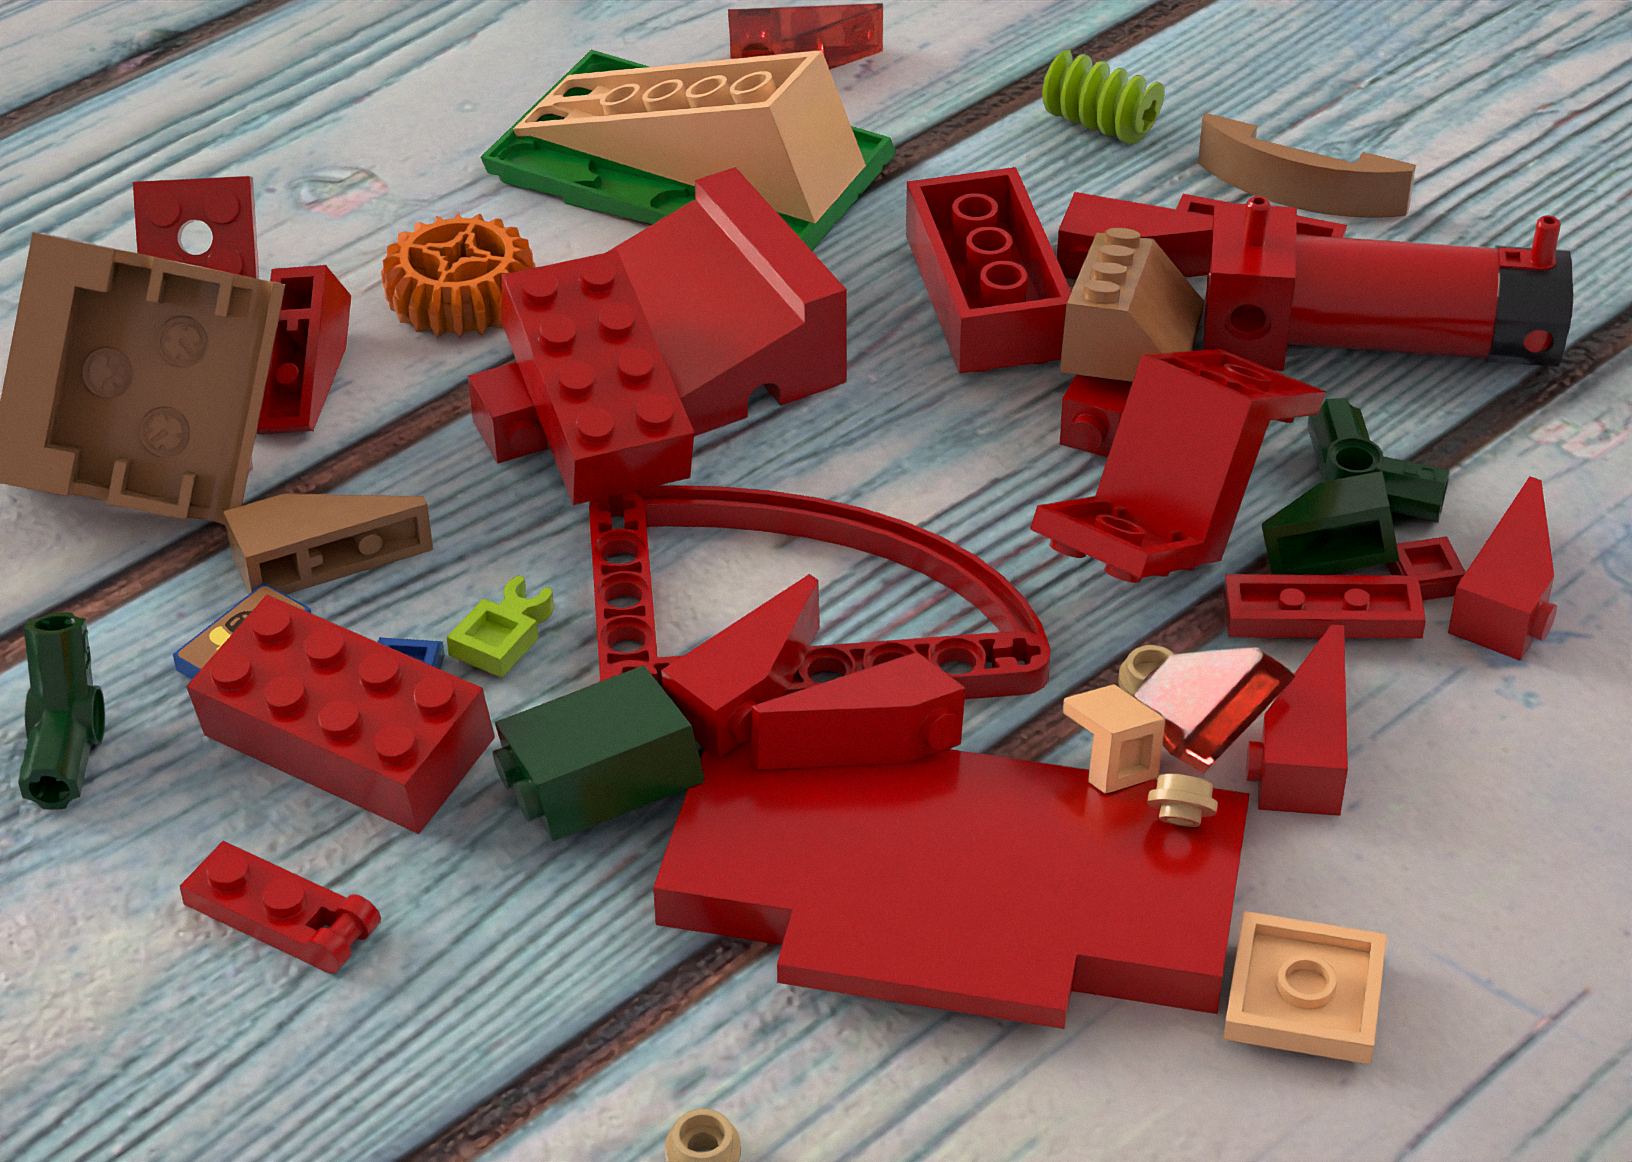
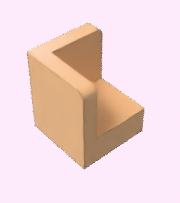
(1124, 737)

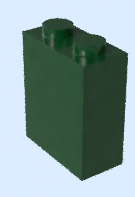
(597, 753)

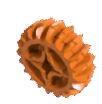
(452, 273)

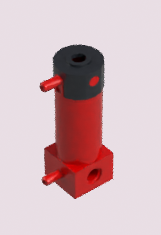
(1381, 294)

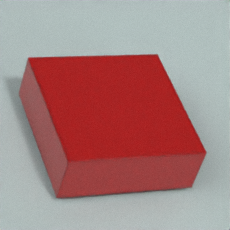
(1433, 563)

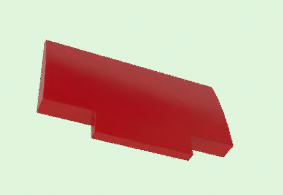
(958, 882)

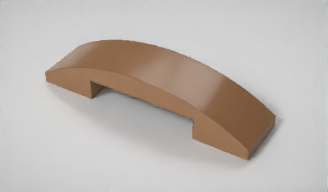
(1301, 178)

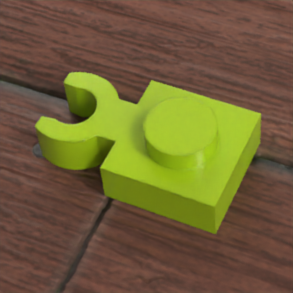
(500, 634)

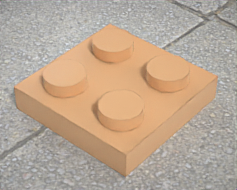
(1306, 987)

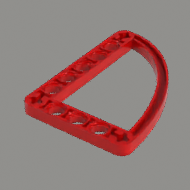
(828, 521)

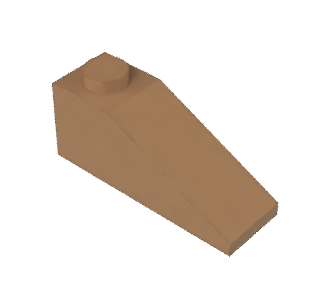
(323, 537)

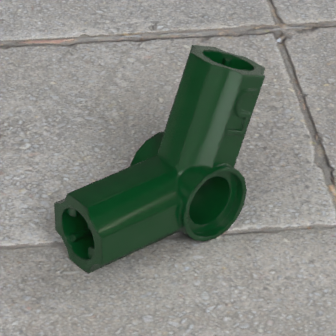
(1347, 451)
(60, 710)

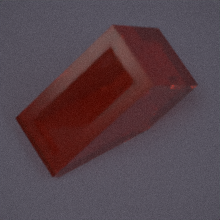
(1211, 699)

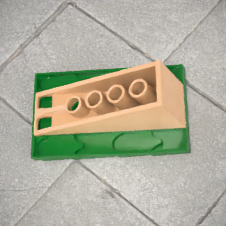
(641, 135)

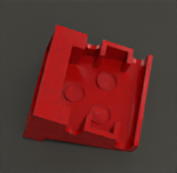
(737, 303)

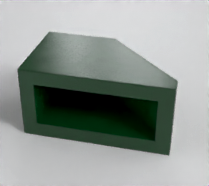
(1333, 528)

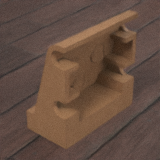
(135, 379)

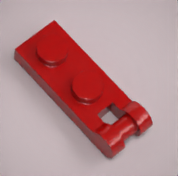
(279, 907)

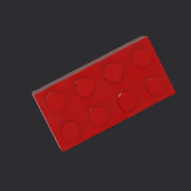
(987, 269)
(596, 377)
(342, 712)

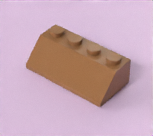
(1127, 306)

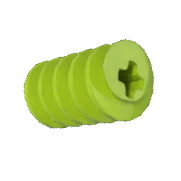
(1101, 98)

